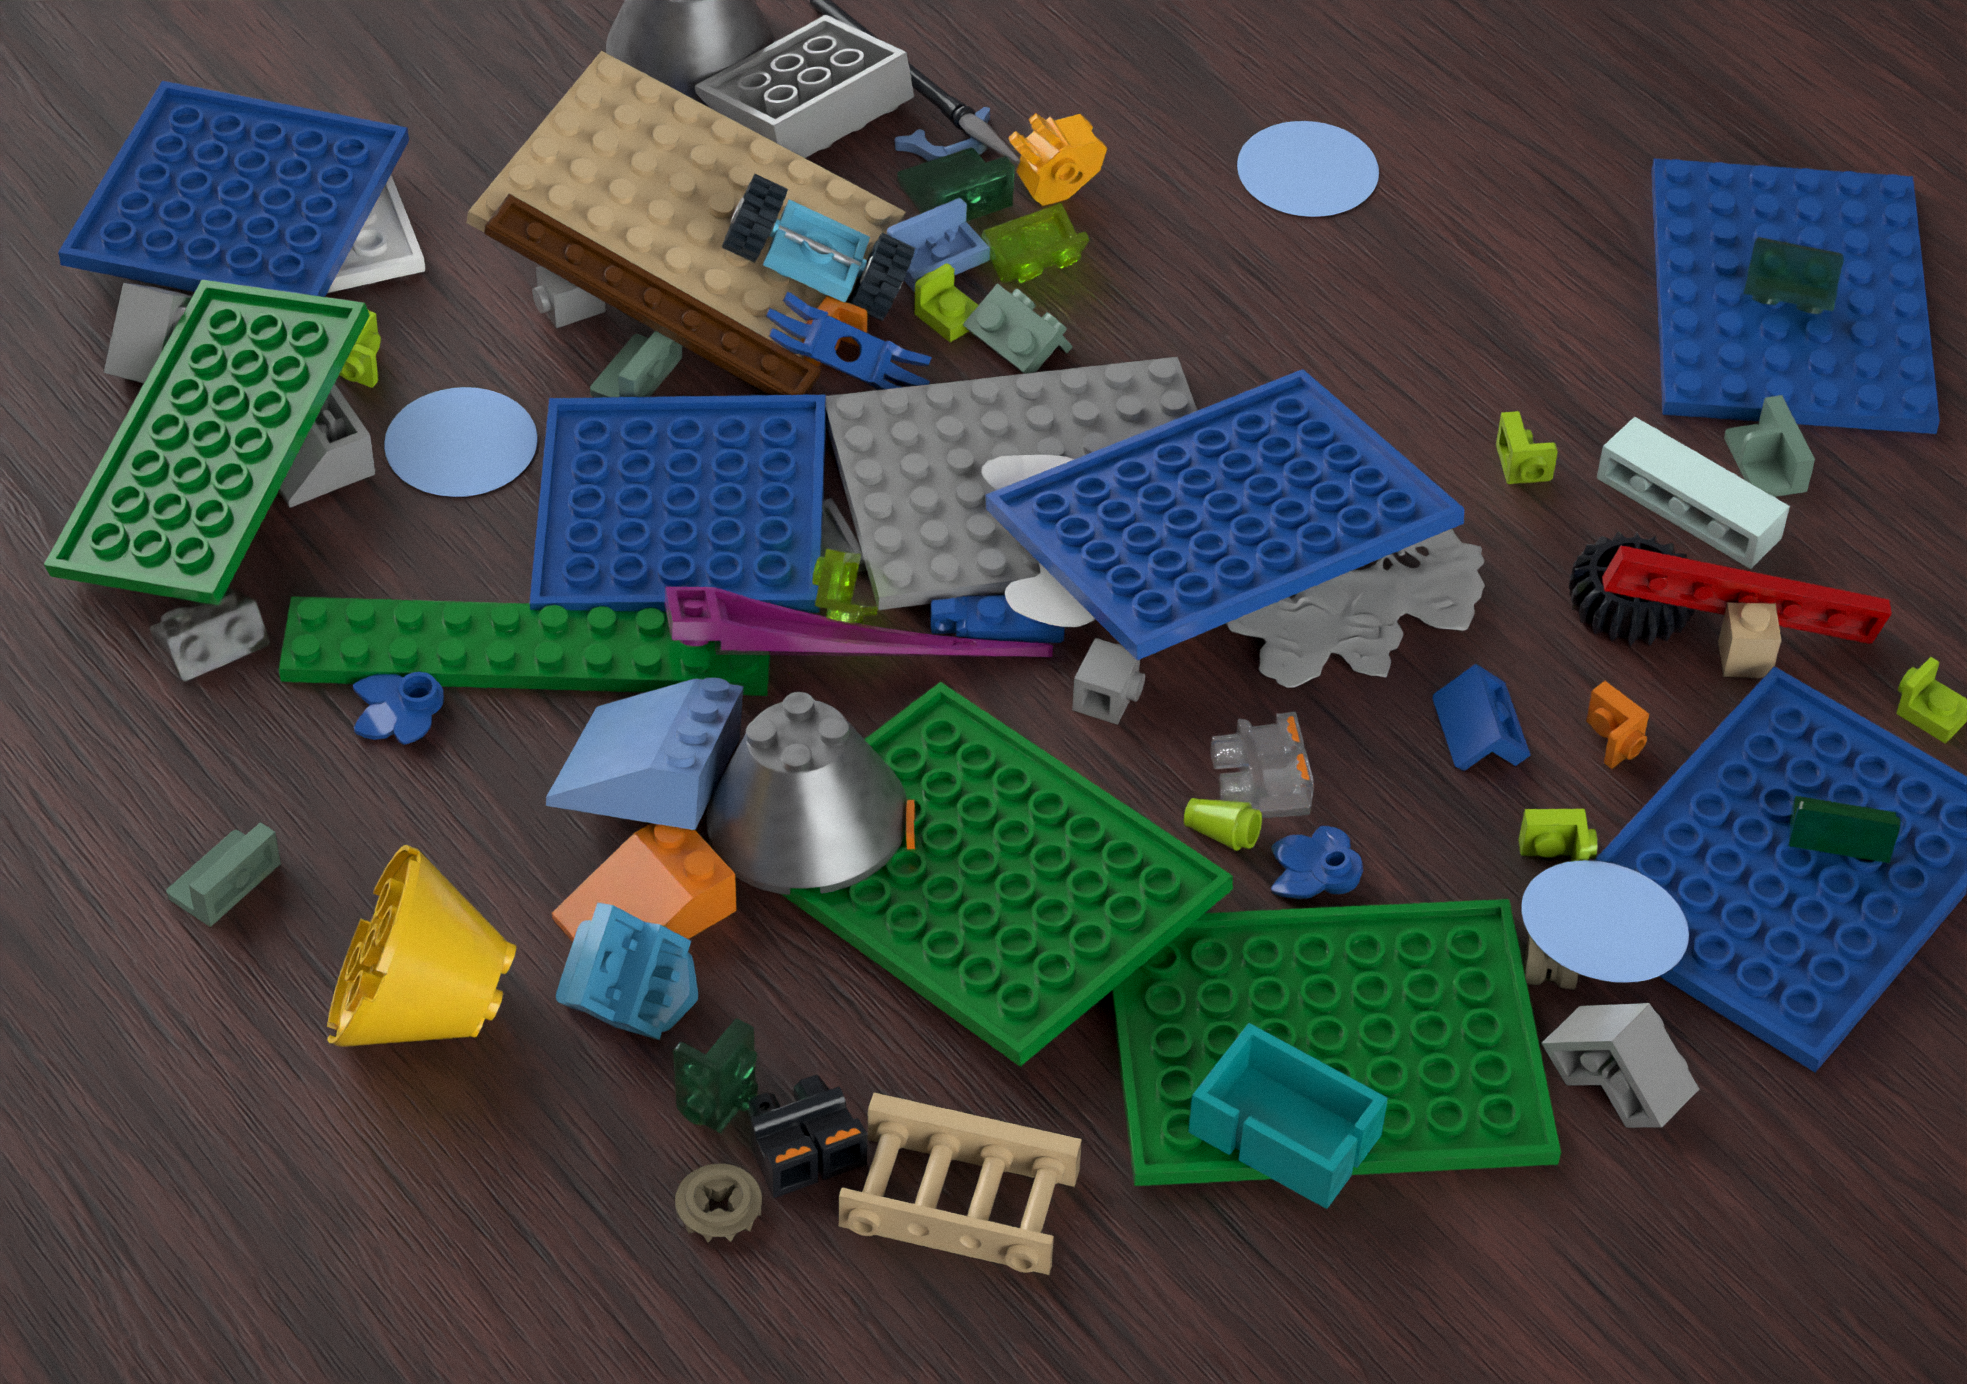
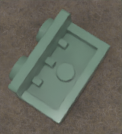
(1015, 331)

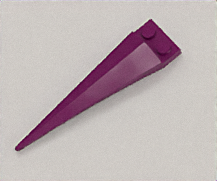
(761, 628)

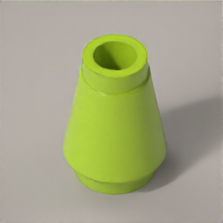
(1225, 821)

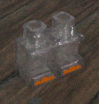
(1271, 767)

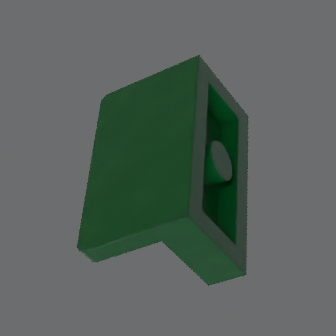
(1843, 829)

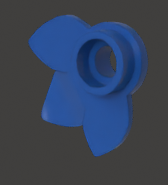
(398, 706)
(1316, 864)

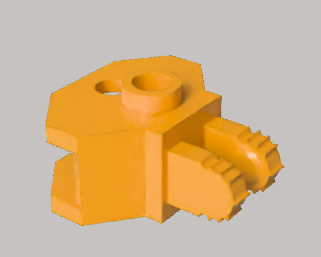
(1056, 155)

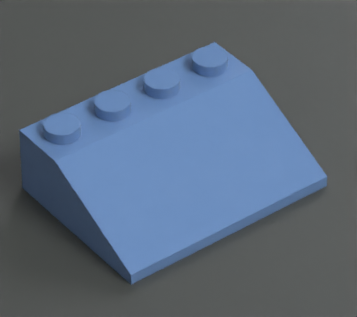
(653, 754)

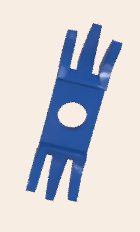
(821, 341)

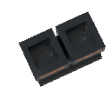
(805, 1136)

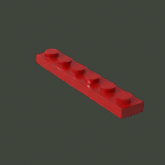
(1712, 586)

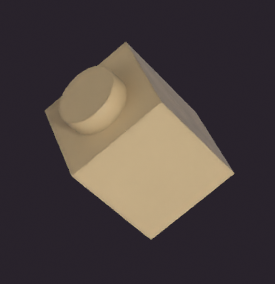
(1749, 639)

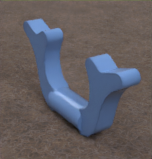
(919, 145)

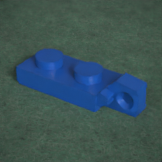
(989, 619)

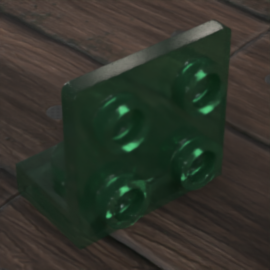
(964, 176)

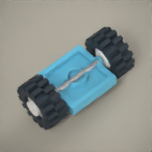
(817, 249)

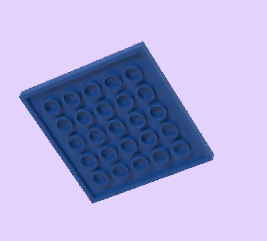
(234, 193)
(680, 498)

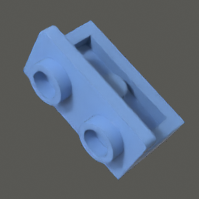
(940, 238)

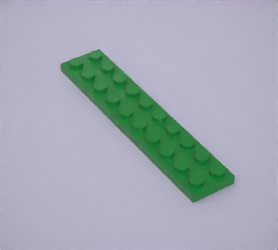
(500, 646)

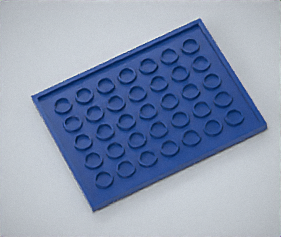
(1836, 368)
(1222, 512)
(1787, 933)

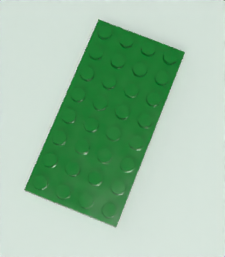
(208, 442)

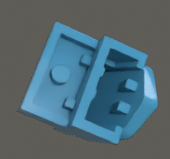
(629, 973)

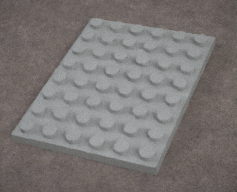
(919, 455)

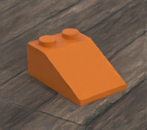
(660, 878)

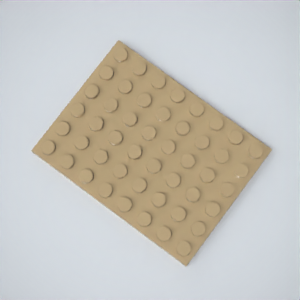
(661, 186)

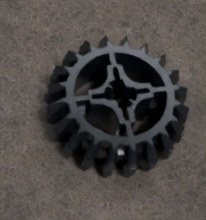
(1618, 613)

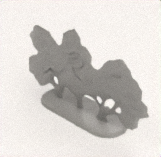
(1361, 609)

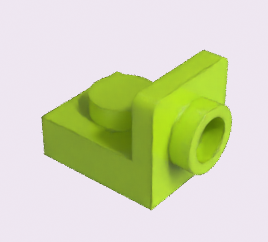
(942, 304)
(362, 362)
(1518, 454)
(1931, 703)
(1557, 833)

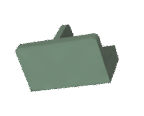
(1772, 452)

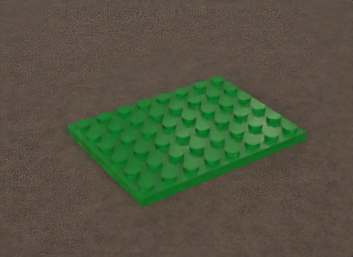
(1020, 882)
(1392, 995)

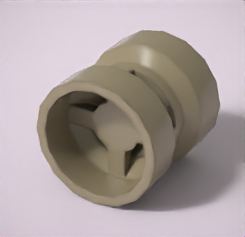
(1541, 967)

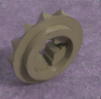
(718, 1183)

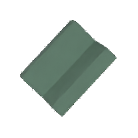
(638, 367)
(226, 874)

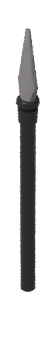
(957, 112)

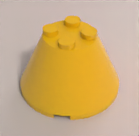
(420, 964)

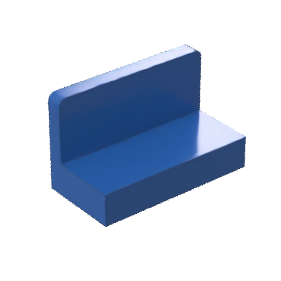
(1479, 719)

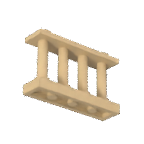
(973, 1140)

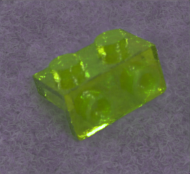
(1034, 242)
(836, 583)

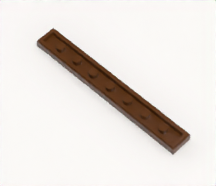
(650, 299)

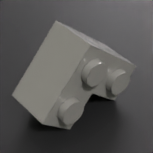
(142, 329)
(1627, 1055)

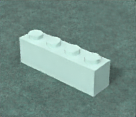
(1692, 492)

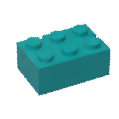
(1287, 1115)

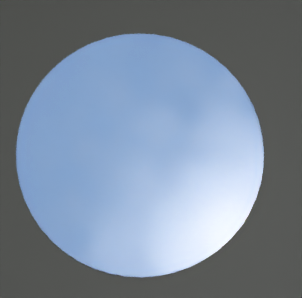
(1308, 168)
(460, 442)
(1605, 921)

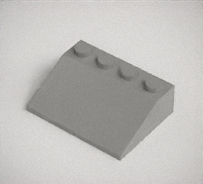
(812, 86)

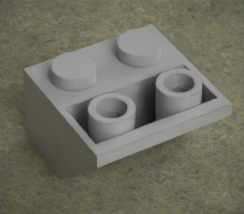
(332, 454)

